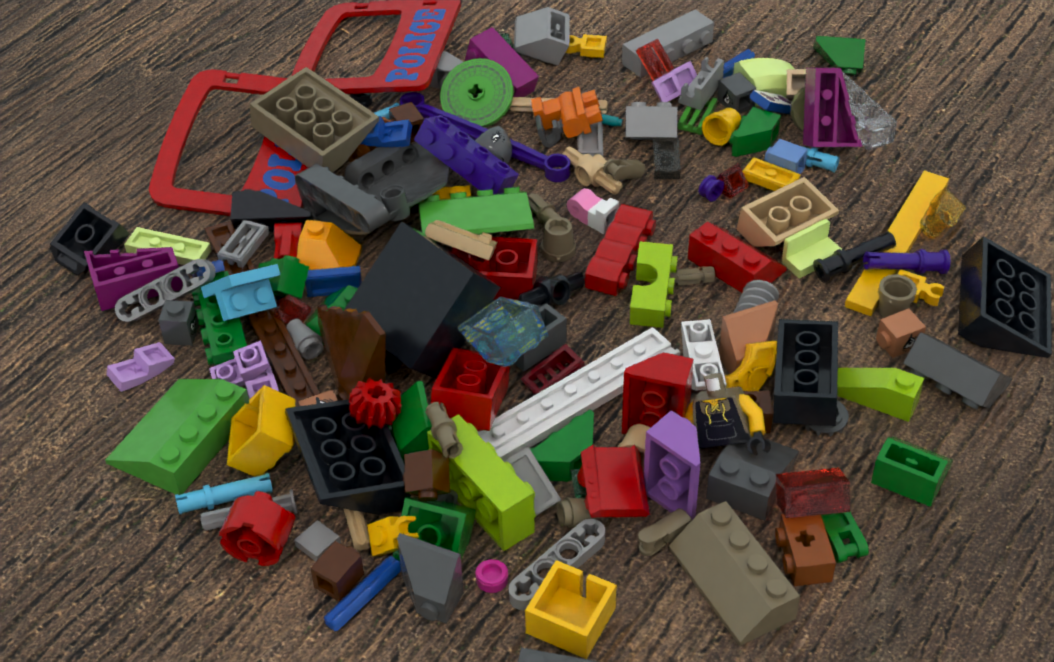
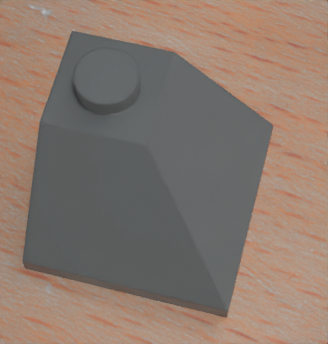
(431, 577)

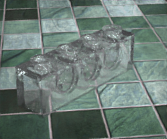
(873, 123)

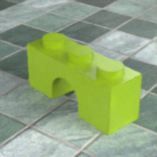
(650, 302)

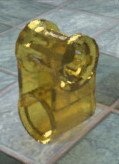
(941, 214)

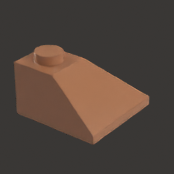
(745, 327)

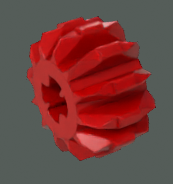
(375, 403)

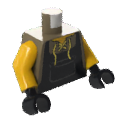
(726, 416)

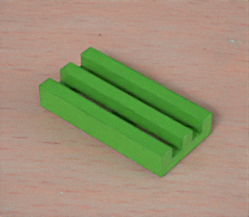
(687, 113)

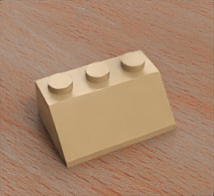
(784, 213)

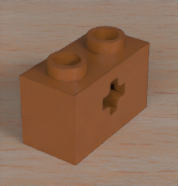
(806, 550)

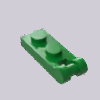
(840, 527)

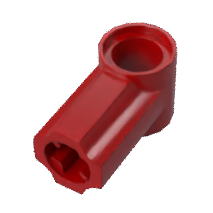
(286, 239)

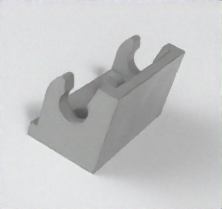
(703, 85)

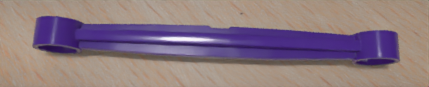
(519, 150)

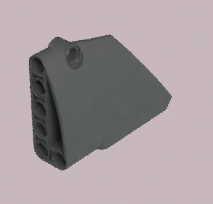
(374, 189)

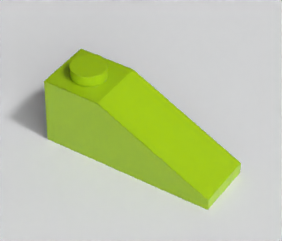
(881, 389)

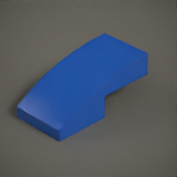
(389, 134)

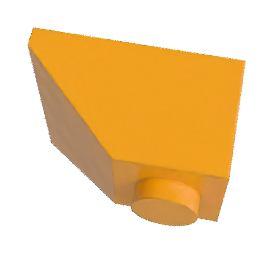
(326, 246)

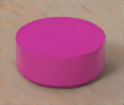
(492, 576)

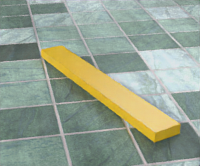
(905, 229)

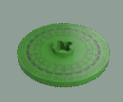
(470, 76)

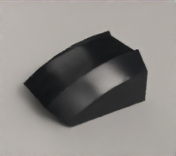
(86, 232)

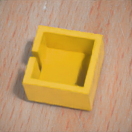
(260, 432)
(565, 617)

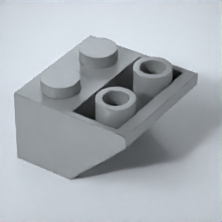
(542, 35)
(650, 122)

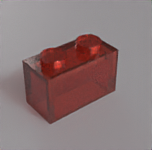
(813, 492)

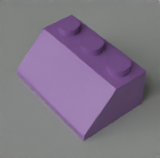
(672, 463)

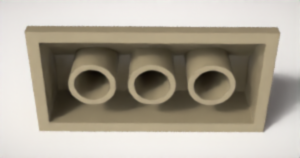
(735, 574)

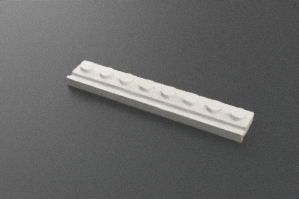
(571, 396)

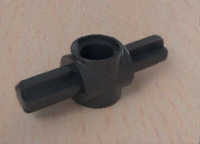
(553, 289)

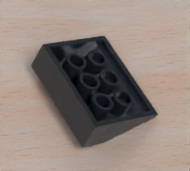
(1004, 301)
(347, 460)

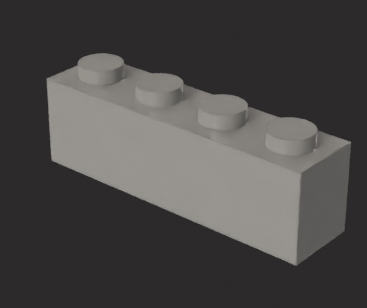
(676, 37)

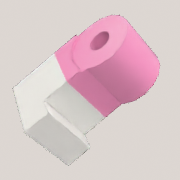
(592, 209)

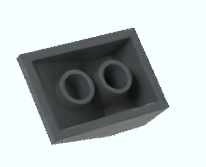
(749, 479)

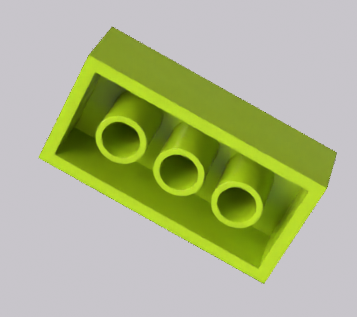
(491, 487)

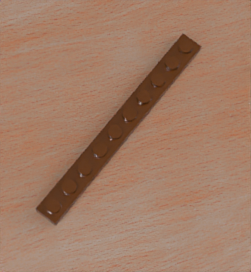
(270, 330)

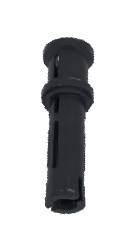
(843, 260)

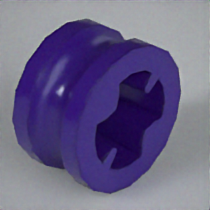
(711, 188)

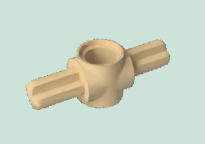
(590, 170)

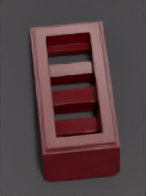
(555, 360)

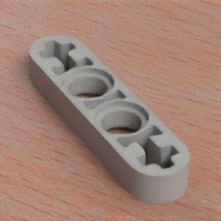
(163, 287)
(572, 540)

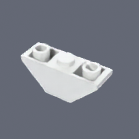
(701, 345)

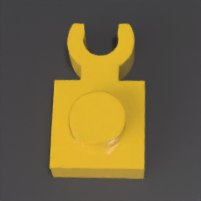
(588, 46)
(929, 292)
(384, 533)

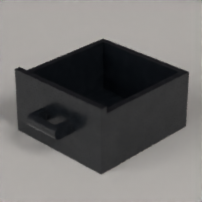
(420, 299)

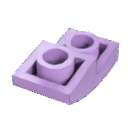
(246, 365)

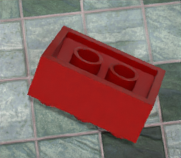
(731, 257)
(655, 389)

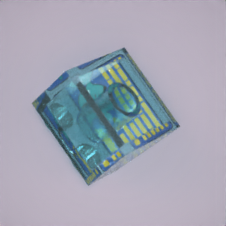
(504, 330)

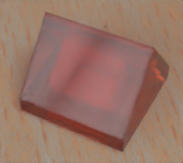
(733, 180)
(291, 308)

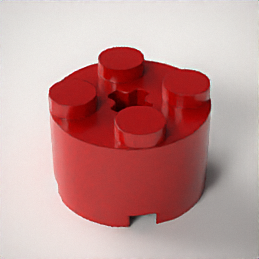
(256, 529)

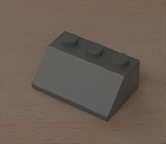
(956, 371)

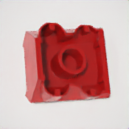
(613, 482)

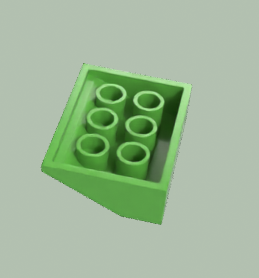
(479, 213)
(180, 433)

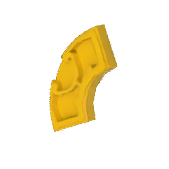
(755, 367)

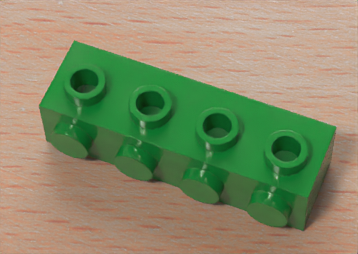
(221, 335)

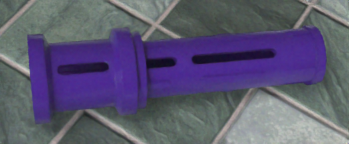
(919, 261)

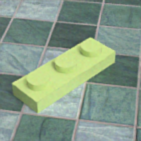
(184, 248)

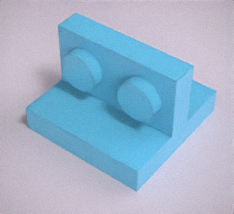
(244, 292)

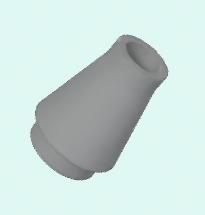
(305, 339)

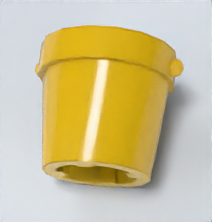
(720, 125)

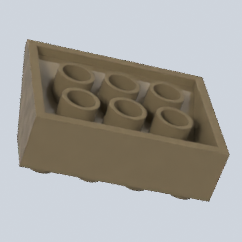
(312, 120)

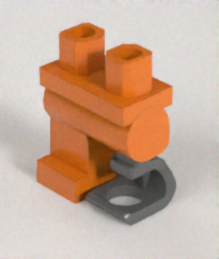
(566, 114)

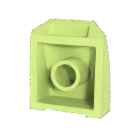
(765, 74)

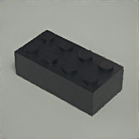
(806, 372)

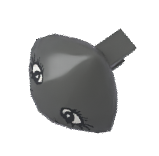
(497, 142)

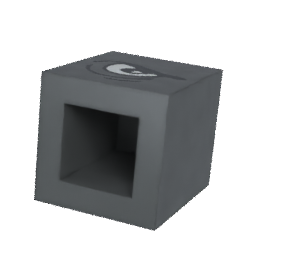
(735, 92)
(178, 322)

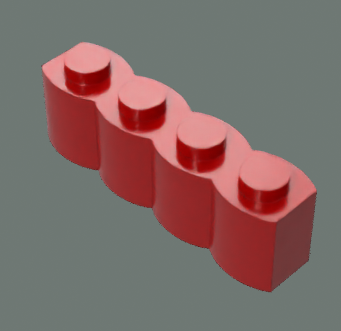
(619, 249)

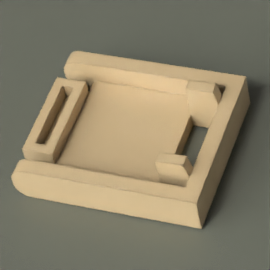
(461, 239)

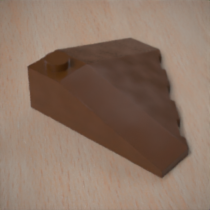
(352, 347)

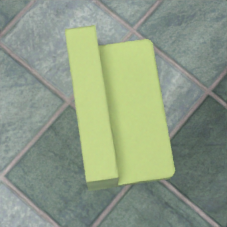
(806, 246)

